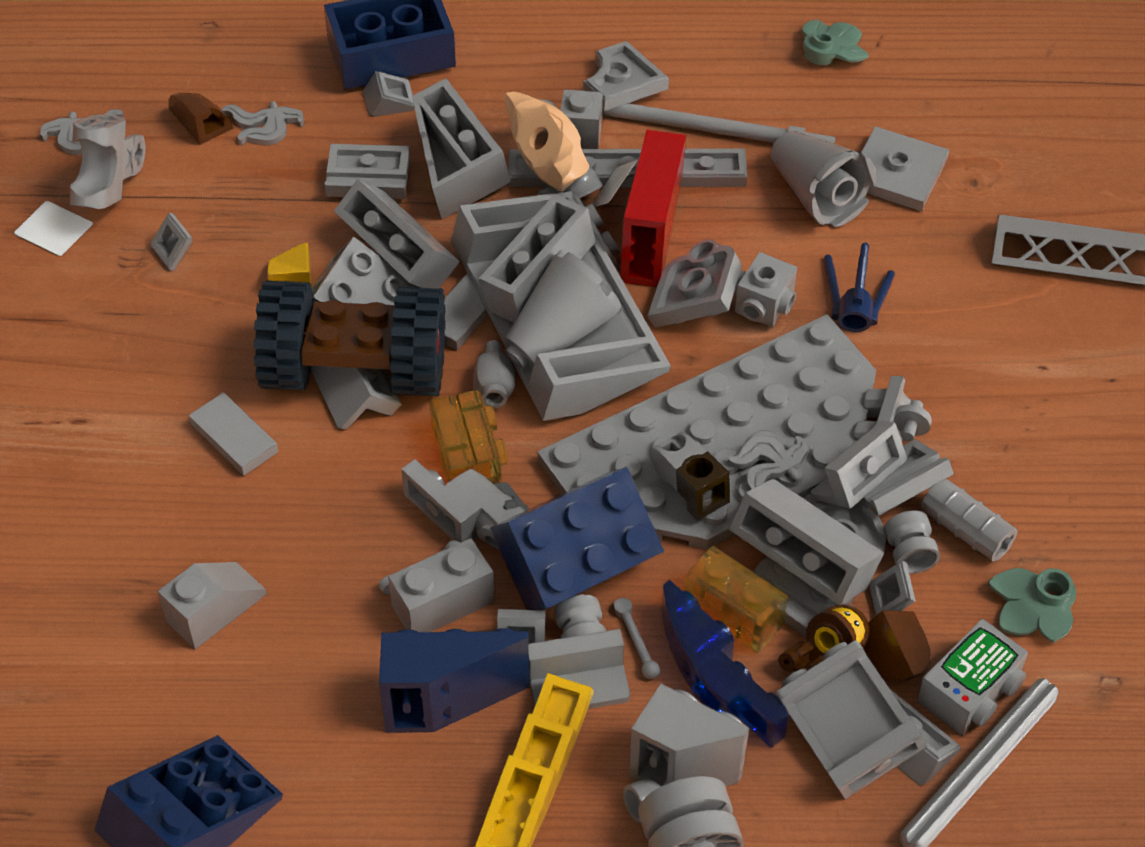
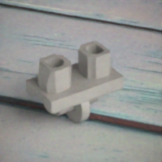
(896, 407)

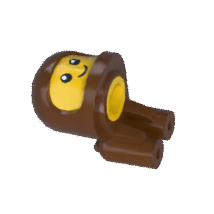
(823, 632)

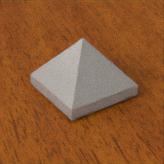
(171, 242)
(892, 589)

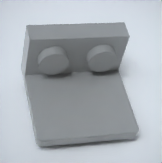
(358, 277)

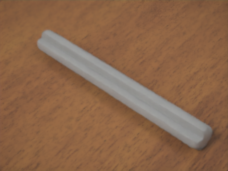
(979, 765)

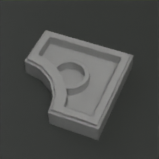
(624, 76)

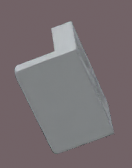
(353, 391)
(862, 466)
(585, 659)

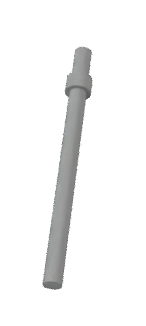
(706, 123)

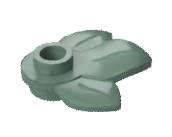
(826, 42)
(1031, 606)

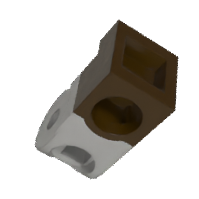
(692, 474)

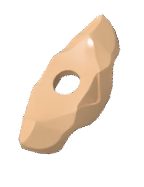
(561, 158)

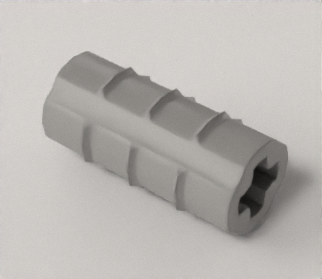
(969, 519)

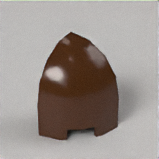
(199, 115)
(897, 645)

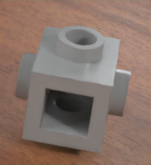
(766, 290)

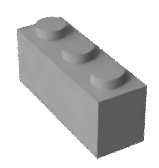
(396, 236)
(517, 270)
(806, 541)

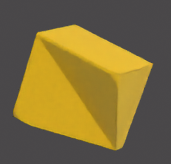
(291, 265)

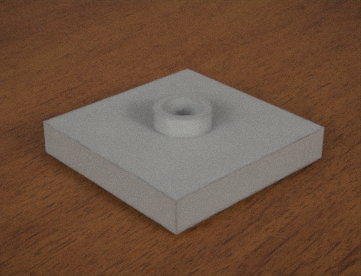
(904, 167)

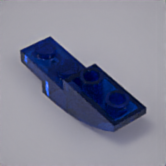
(705, 659)

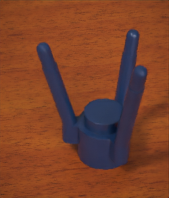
(856, 308)

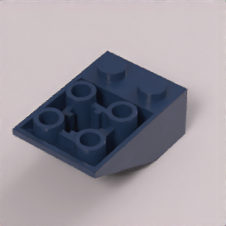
(448, 675)
(187, 800)

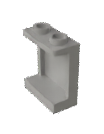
(850, 718)

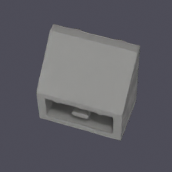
(686, 740)

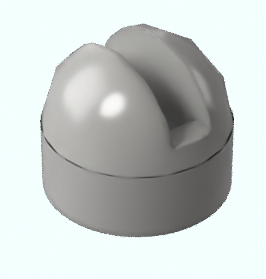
(635, 793)

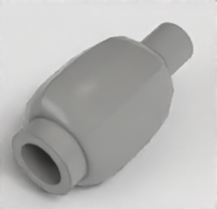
(494, 375)

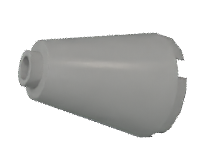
(824, 176)
(560, 310)

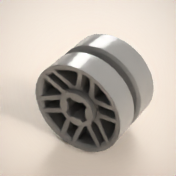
(690, 815)

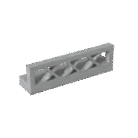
(1068, 234)

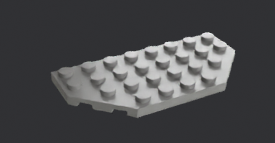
(790, 387)

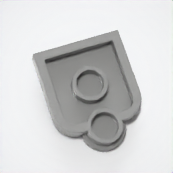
(696, 284)

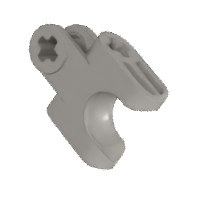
(106, 160)

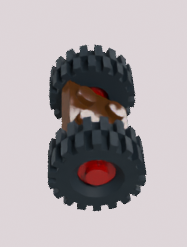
(305, 333)

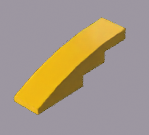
(536, 765)

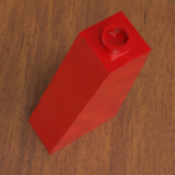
(652, 208)

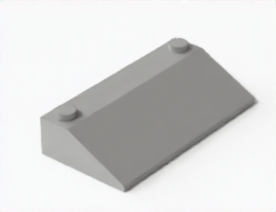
(593, 369)

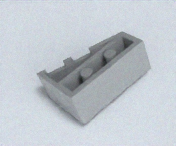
(457, 149)

